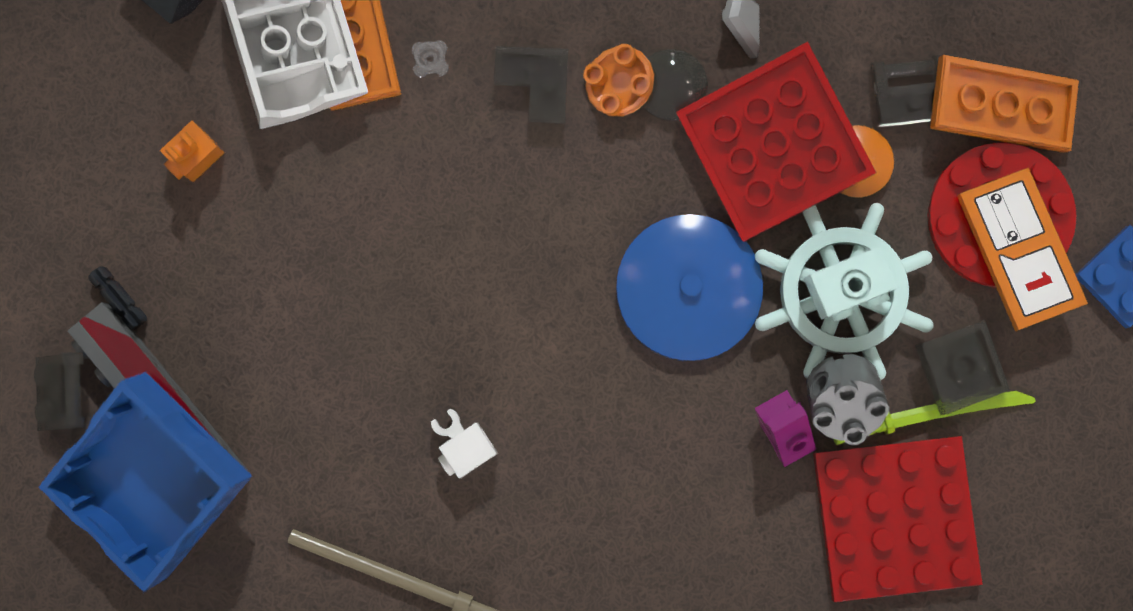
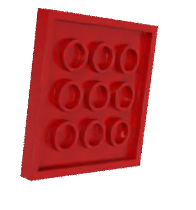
(776, 142)
(897, 519)

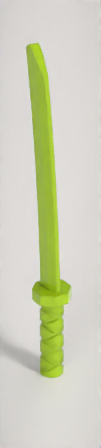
(931, 411)

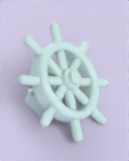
(844, 285)

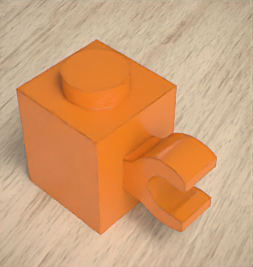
(190, 152)

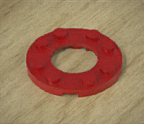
(982, 165)

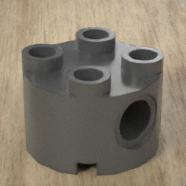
(846, 398)

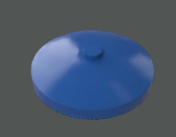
(689, 287)

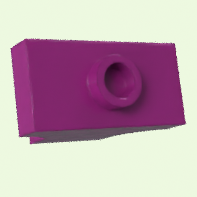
(786, 428)

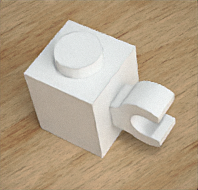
(466, 447)

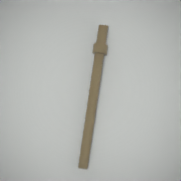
(458, 602)

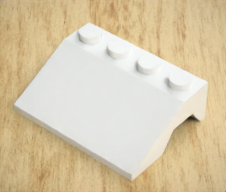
(294, 56)

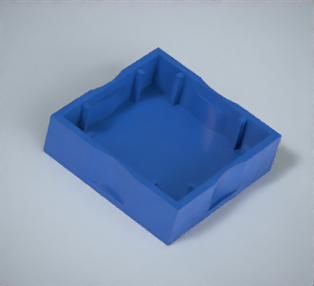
(145, 480)

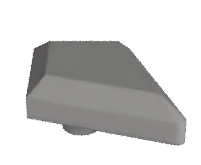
(743, 22)

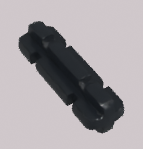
(117, 297)

